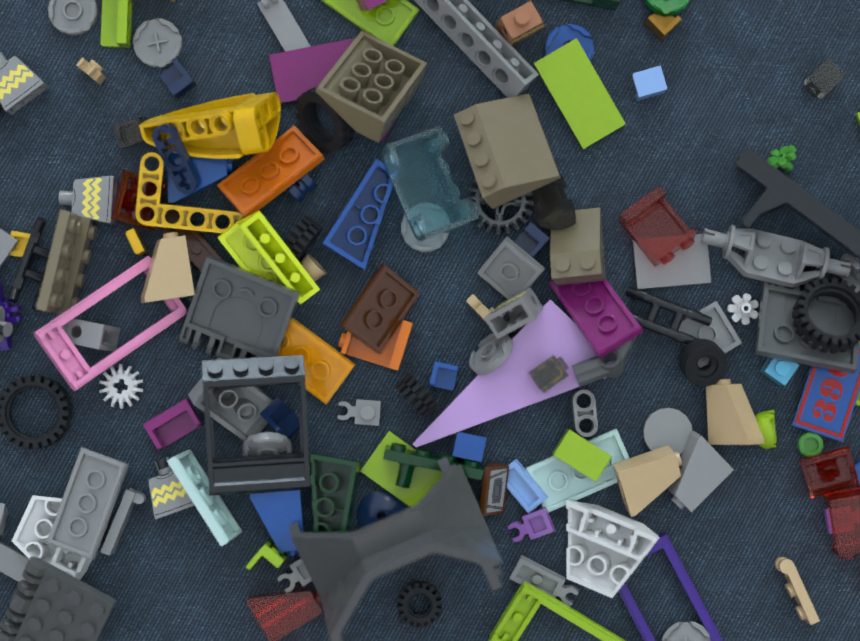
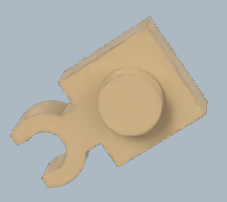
(92, 69)
(476, 305)

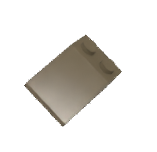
(578, 250)

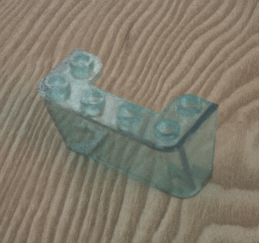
(426, 186)

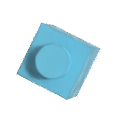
(778, 370)

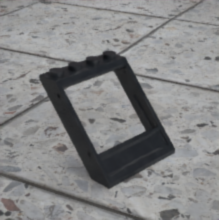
(256, 472)

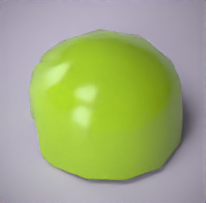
(766, 423)

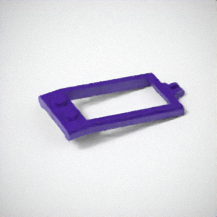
(665, 544)

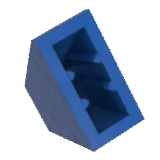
(210, 172)
(278, 512)

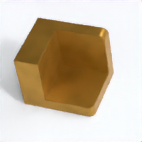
(661, 25)

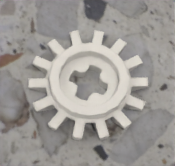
(129, 379)

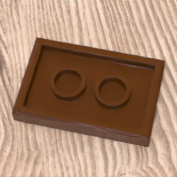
(380, 308)

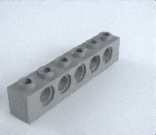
(482, 44)

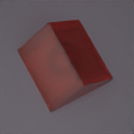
(126, 199)
(829, 472)

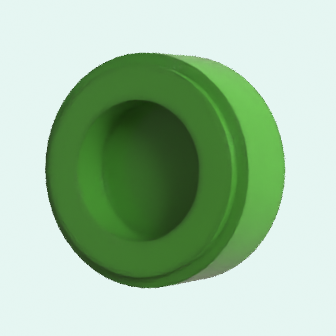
(810, 444)

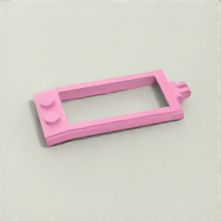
(65, 354)

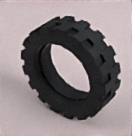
(313, 128)

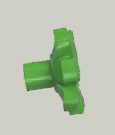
(783, 157)

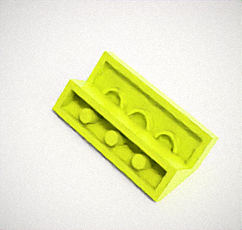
(263, 252)

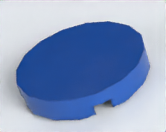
(566, 33)

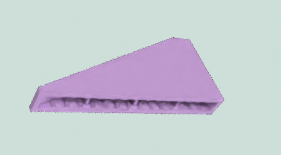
(510, 384)

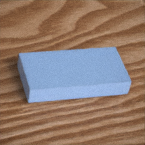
(524, 487)

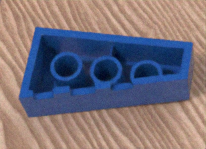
(359, 221)

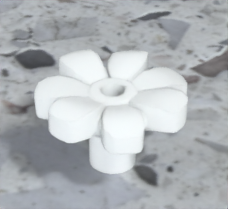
(738, 309)

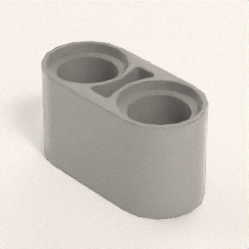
(581, 413)

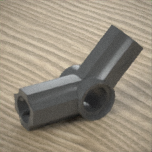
(596, 368)

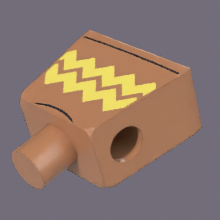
(520, 23)

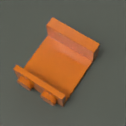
(389, 356)

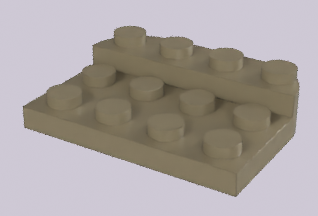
(66, 263)

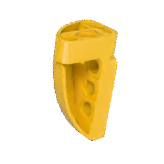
(223, 126)

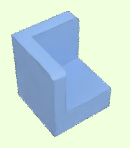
(649, 83)

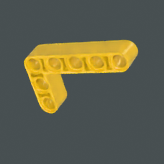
(184, 211)

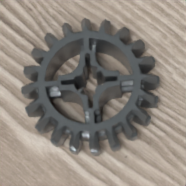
(498, 222)

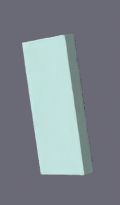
(566, 483)
(210, 507)

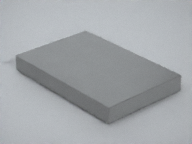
(685, 268)

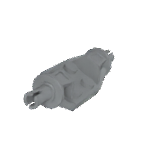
(774, 256)

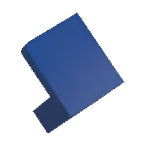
(444, 375)
(469, 446)

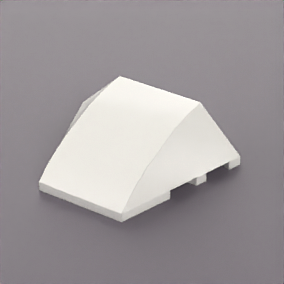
(33, 535)
(604, 547)

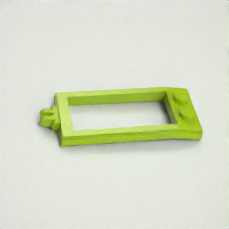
(525, 605)

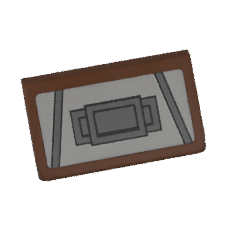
(494, 489)

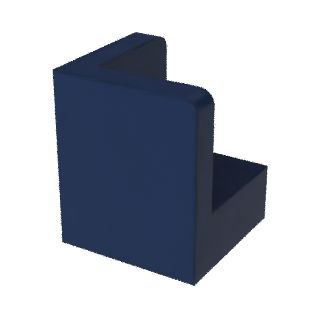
(177, 79)
(531, 239)
(281, 418)

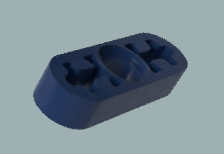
(179, 148)

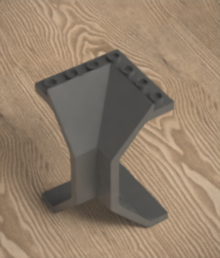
(441, 523)

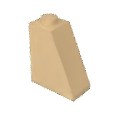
(169, 270)
(730, 416)
(646, 477)

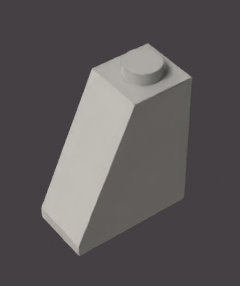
(700, 473)

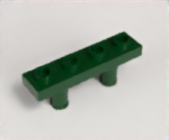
(422, 458)

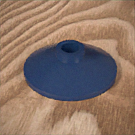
(378, 501)

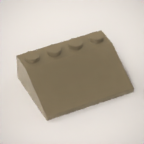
(371, 84)
(506, 148)

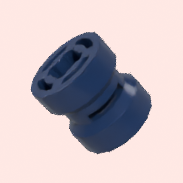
(301, 187)

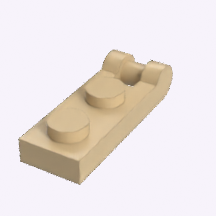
(797, 590)

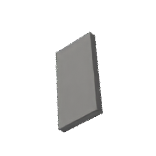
(87, 503)

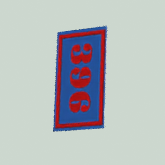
(828, 401)

